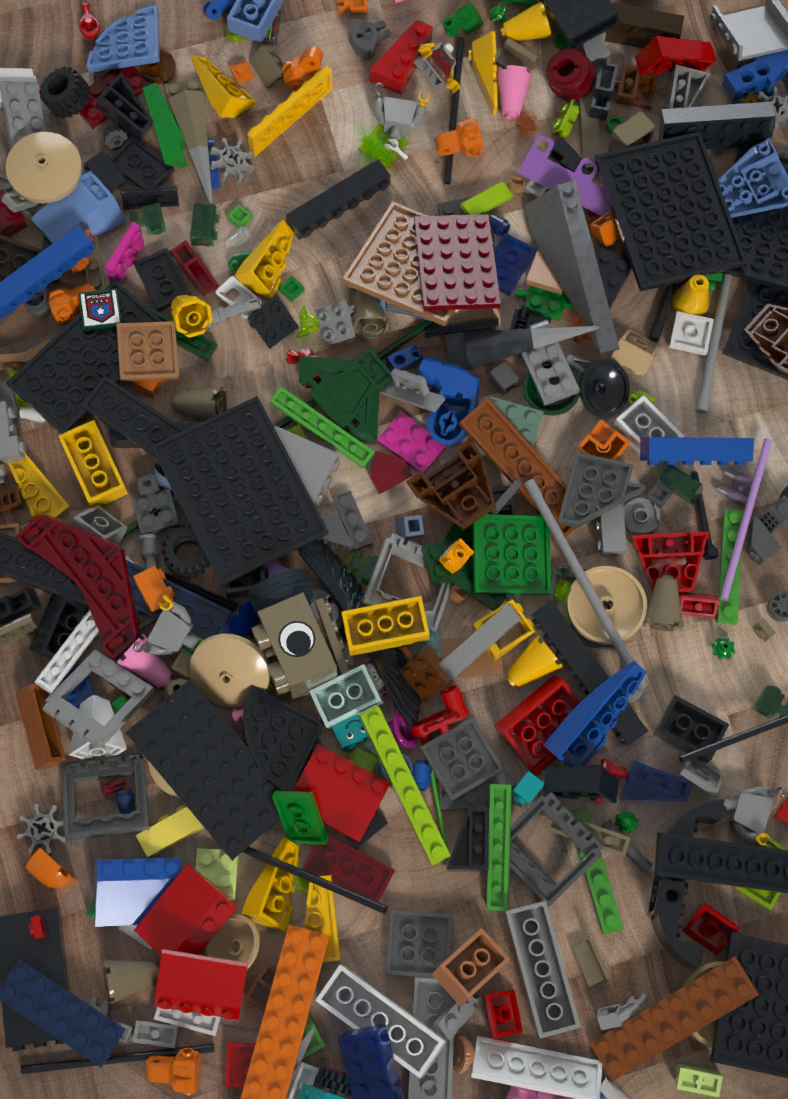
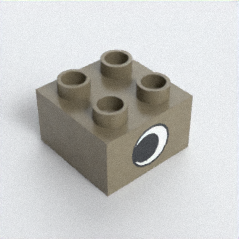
(297, 645)

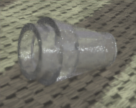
(238, 237)

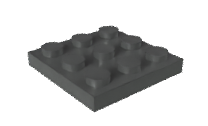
(461, 759)
(417, 943)

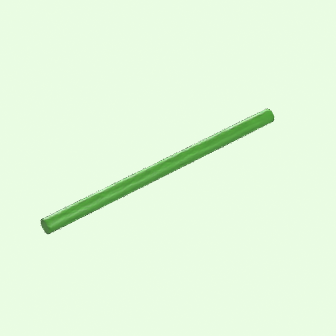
(438, 808)

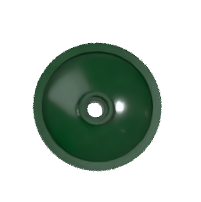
(552, 409)

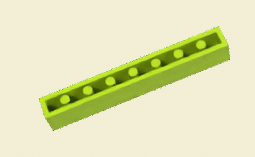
(404, 785)

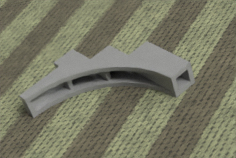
(11, 446)

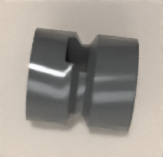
(38, 305)

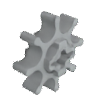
(779, 104)
(231, 160)
(38, 837)

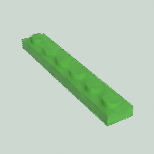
(322, 427)
(728, 609)
(499, 847)
(600, 888)

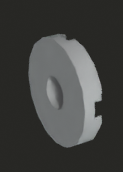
(645, 506)

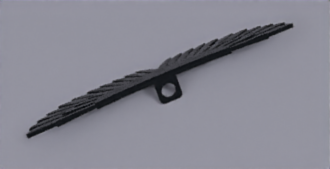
(349, 596)

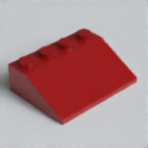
(535, 720)
(342, 791)
(186, 914)
(200, 984)

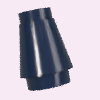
(498, 224)
(125, 801)

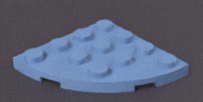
(128, 42)

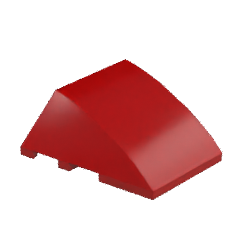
(672, 555)

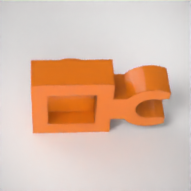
(354, 6)

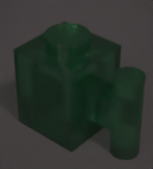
(151, 218)
(365, 568)
(770, 702)

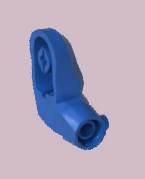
(460, 394)

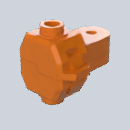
(302, 67)
(464, 139)
(66, 302)
(181, 1071)

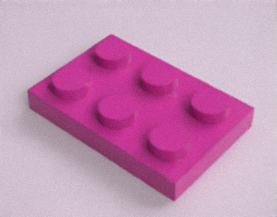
(125, 253)
(410, 442)

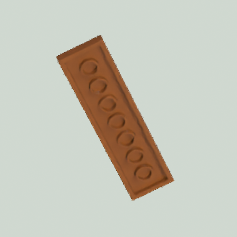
(515, 456)
(674, 1018)

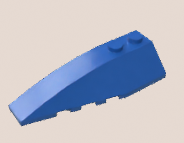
(586, 726)

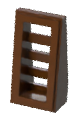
(17, 505)

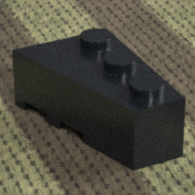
(124, 109)
(581, 782)
(472, 843)

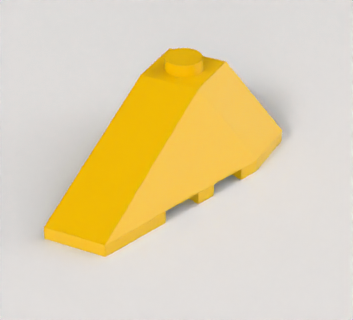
(483, 65)
(221, 92)
(263, 267)
(271, 894)

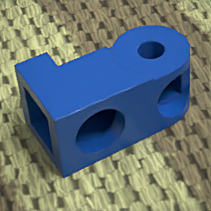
(214, 8)
(405, 359)

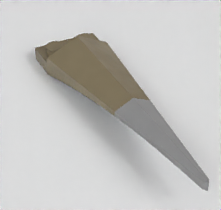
(188, 108)

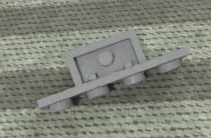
(412, 390)

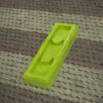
(487, 200)

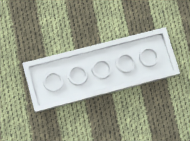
(536, 1069)

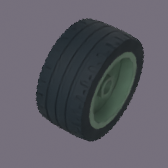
(279, 588)

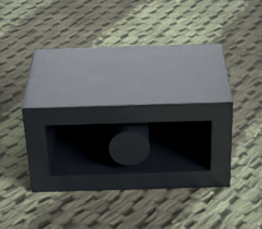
(104, 169)

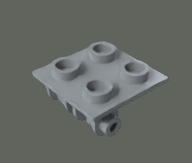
(336, 322)

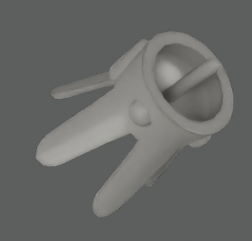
(572, 362)

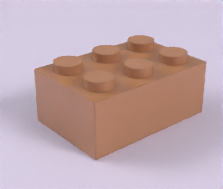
(470, 967)

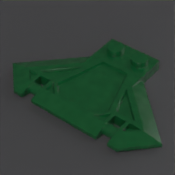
(348, 390)
(463, 577)

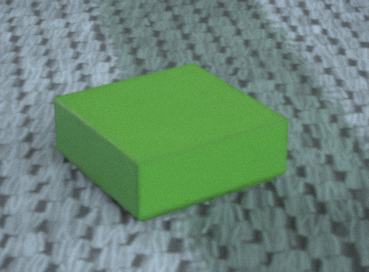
(239, 216)

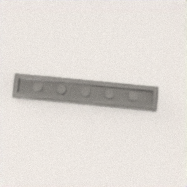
(479, 642)

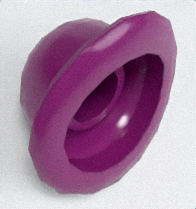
(401, 732)

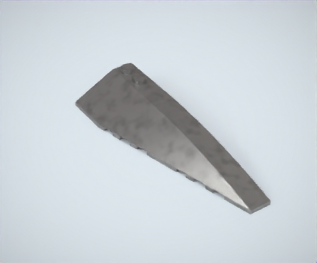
(565, 242)

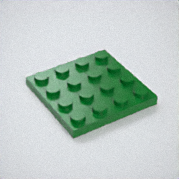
(511, 555)

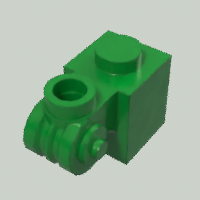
(464, 18)

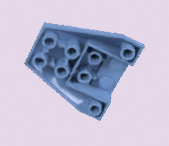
(755, 182)
(87, 206)

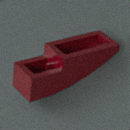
(194, 268)

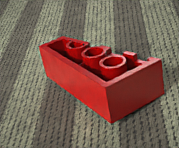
(666, 52)
(397, 64)

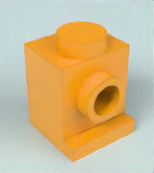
(456, 556)

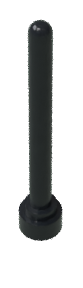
(710, 551)

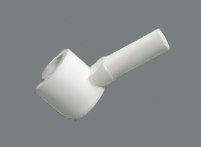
(394, 146)

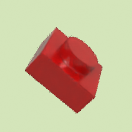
(37, 927)

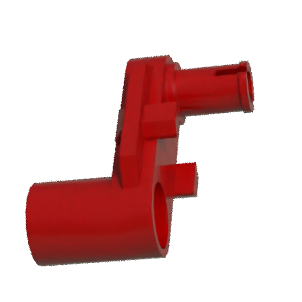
(455, 710)

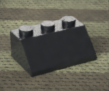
(56, 625)

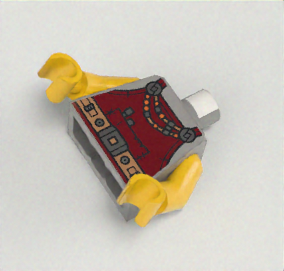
(437, 65)

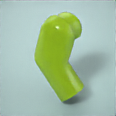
(635, 396)

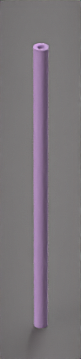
(745, 519)

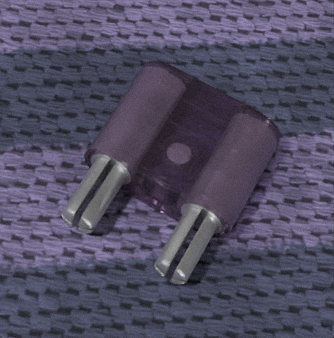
(740, 488)

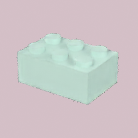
(346, 696)

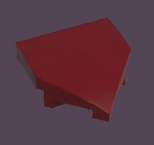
(388, 471)

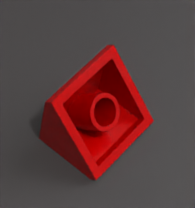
(710, 928)
(502, 1014)

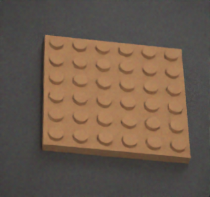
(390, 266)

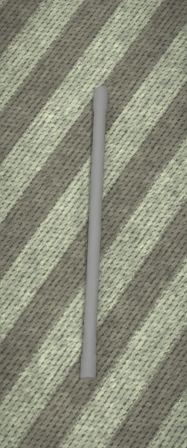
(704, 396)
(536, 495)

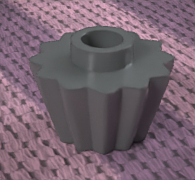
(114, 137)

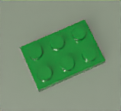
(300, 817)

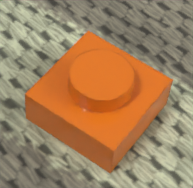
(241, 72)

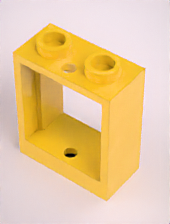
(526, 624)

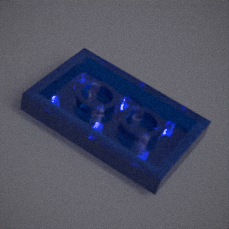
(511, 262)

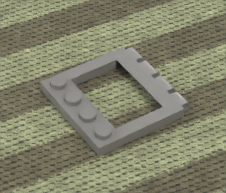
(410, 552)
(81, 722)

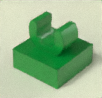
(712, 279)

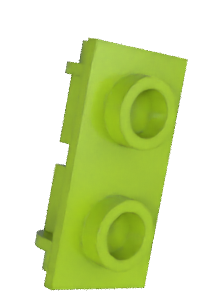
(561, 124)

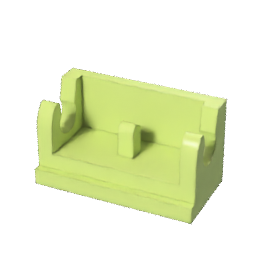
(698, 1079)

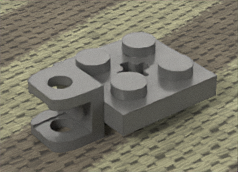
(153, 498)

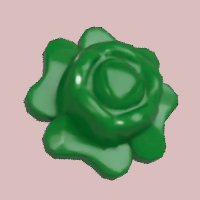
(498, 13)
(723, 648)
(626, 821)

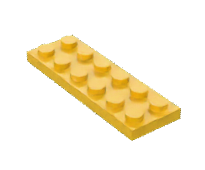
(290, 111)

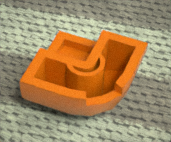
(604, 442)
(48, 871)

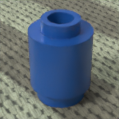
(421, 774)

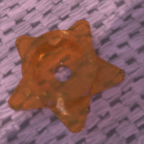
(524, 127)

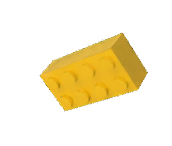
(93, 464)
(385, 626)

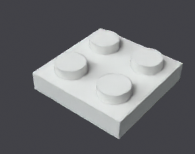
(691, 333)

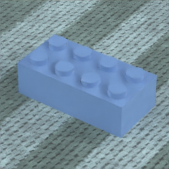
(253, 18)

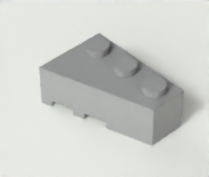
(684, 87)

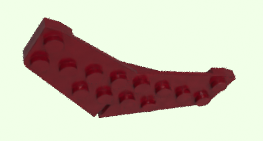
(101, 579)

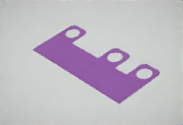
(550, 174)

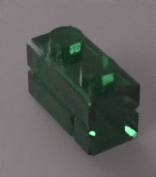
(204, 225)
(681, 484)

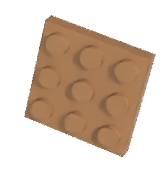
(147, 351)

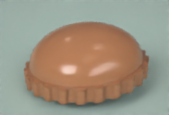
(462, 1054)

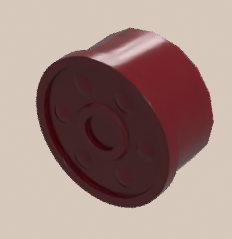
(570, 74)

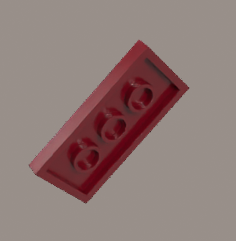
(94, 116)
(349, 868)

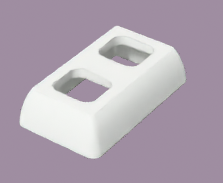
(245, 294)

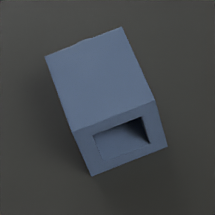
(409, 526)

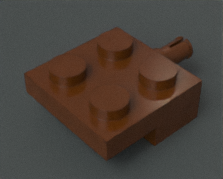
(635, 89)
(424, 672)
(260, 989)

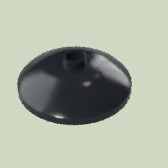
(612, 388)

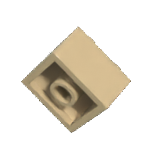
(636, 352)

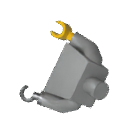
(398, 115)
(170, 631)
(751, 812)

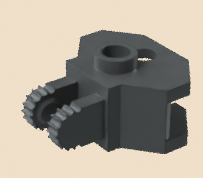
(365, 37)

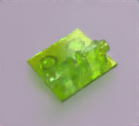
(374, 146)

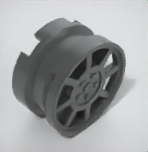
(778, 607)

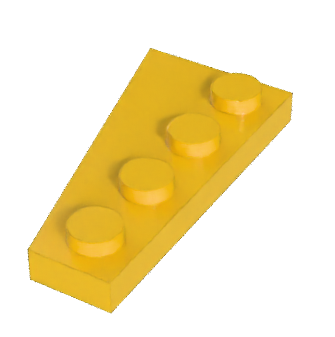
(37, 490)
(322, 917)

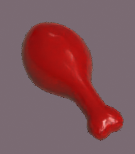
(88, 24)

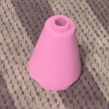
(512, 89)
(146, 665)

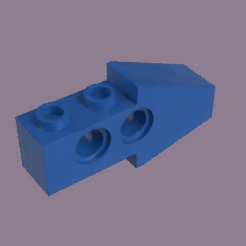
(760, 73)

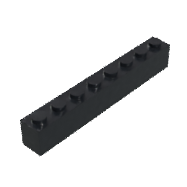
(583, 666)

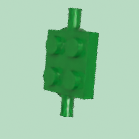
(545, 302)

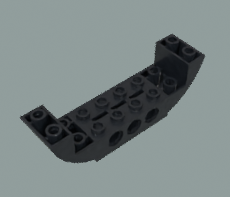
(666, 914)

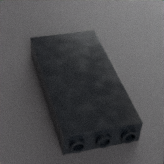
(581, 19)
(44, 955)

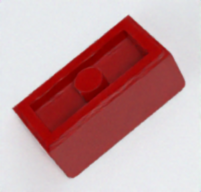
(699, 604)

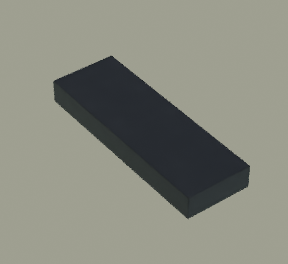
(147, 196)

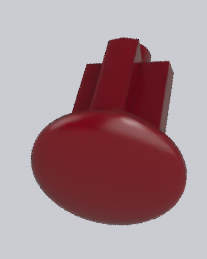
(112, 786)

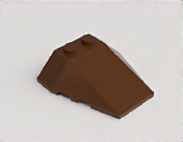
(770, 334)
(458, 487)

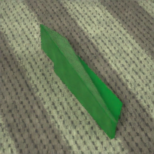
(167, 131)

